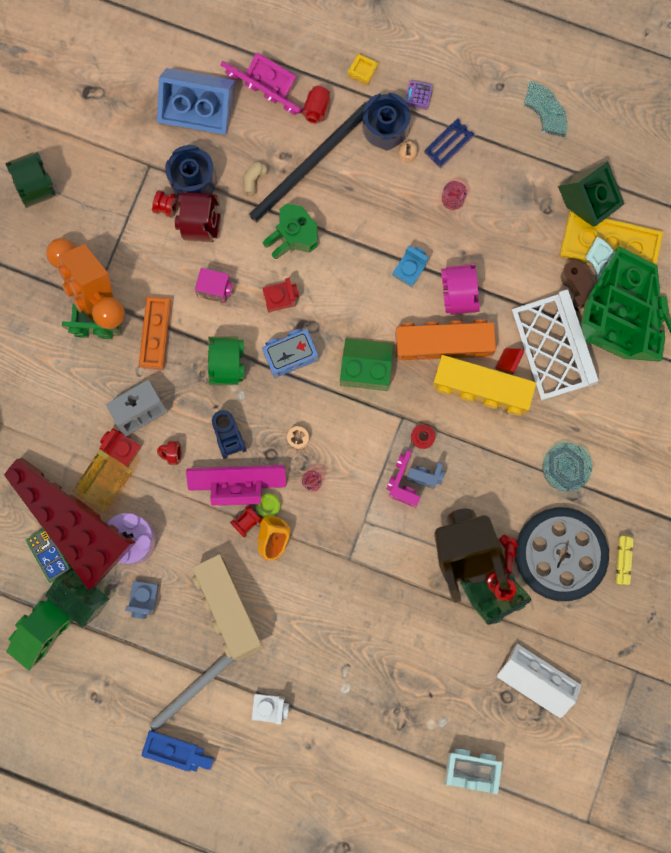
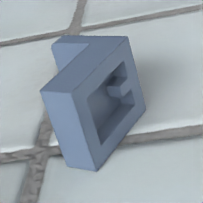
(422, 477)
(142, 599)

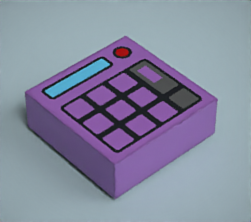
(418, 95)

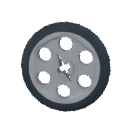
(528, 558)

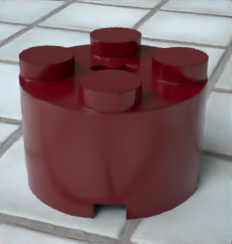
(198, 216)

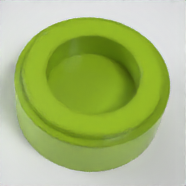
(269, 505)

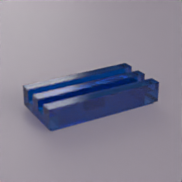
(462, 129)

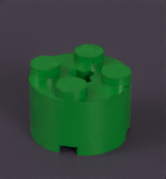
(224, 360)

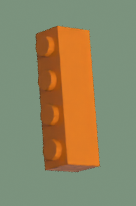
(451, 340)

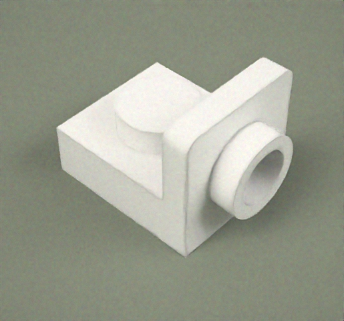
(269, 708)

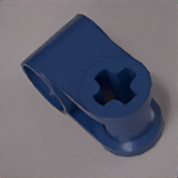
(228, 435)

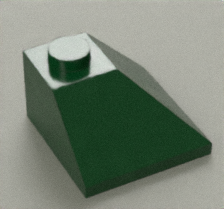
(592, 194)

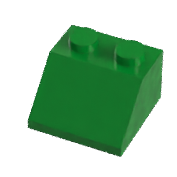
(366, 364)

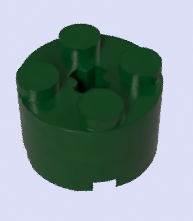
(31, 179)

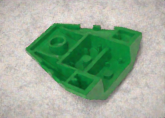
(624, 309)

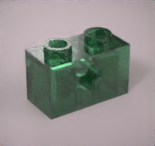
(75, 599)

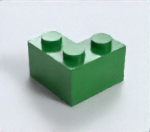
(37, 633)

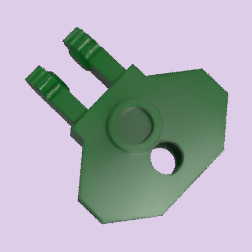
(292, 233)

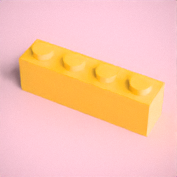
(483, 384)

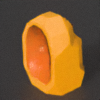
(272, 537)

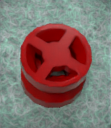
(164, 203)

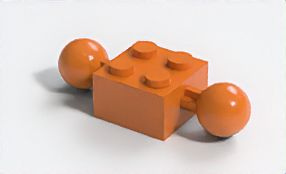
(86, 282)

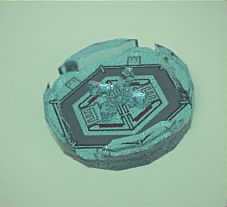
(567, 467)

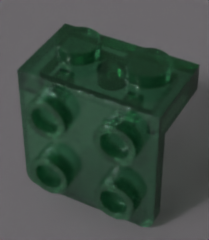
(488, 605)

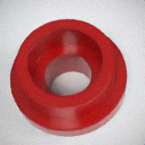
(419, 443)

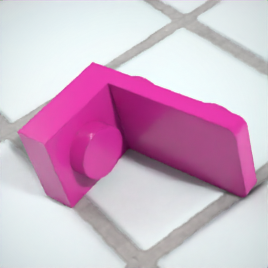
(406, 494)

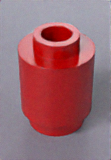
(316, 104)

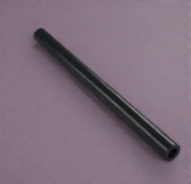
(307, 165)

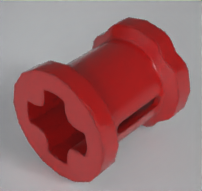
(245, 521)
(502, 595)

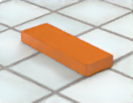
(155, 333)

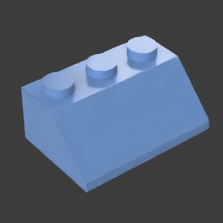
(195, 100)

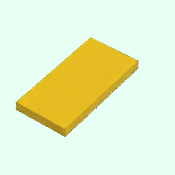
(636, 239)

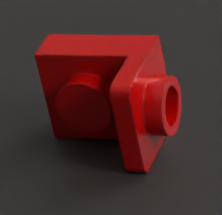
(280, 295)
(119, 447)

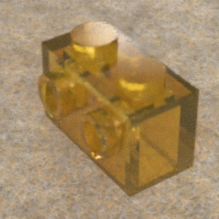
(102, 480)

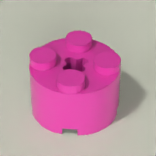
(462, 289)

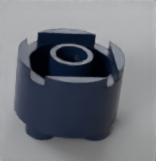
(386, 120)
(187, 160)

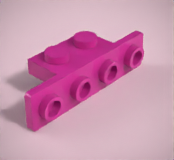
(269, 78)
(236, 484)

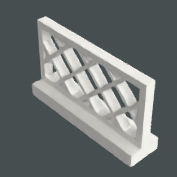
(572, 333)

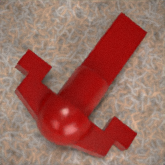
(510, 545)

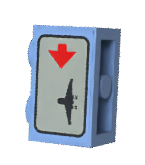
(290, 353)

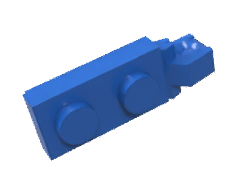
(175, 752)

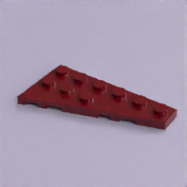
(74, 527)

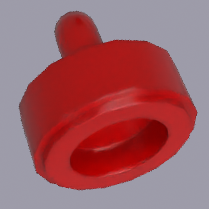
(173, 452)

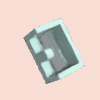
(473, 772)

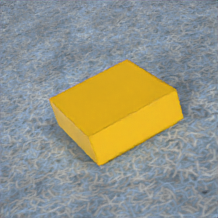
(362, 69)

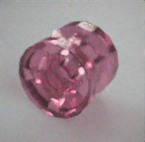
(451, 200)

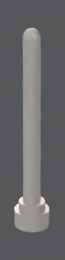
(194, 689)

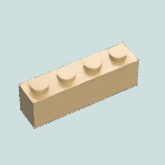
(228, 609)

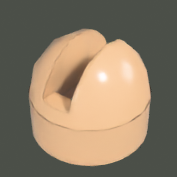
(402, 151)

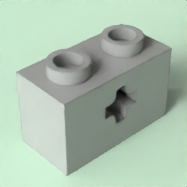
(136, 408)

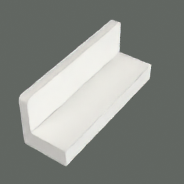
(539, 681)

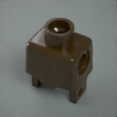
(469, 551)

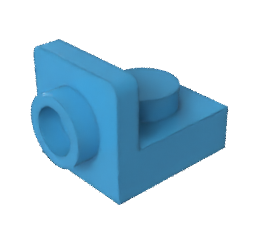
(411, 266)

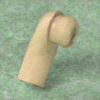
(249, 177)

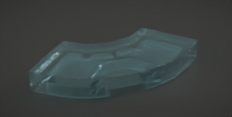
(547, 108)

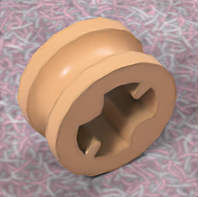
(290, 436)

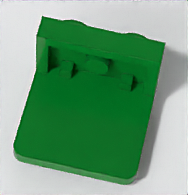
(82, 326)

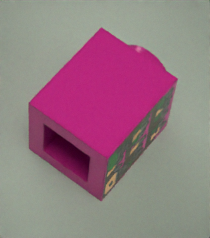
(213, 285)

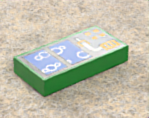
(47, 555)

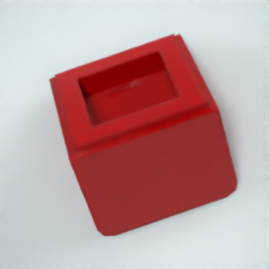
(509, 360)

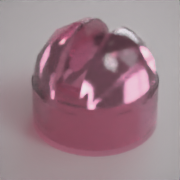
(310, 477)

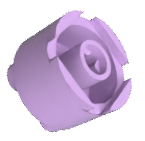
(143, 536)

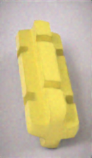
(624, 560)

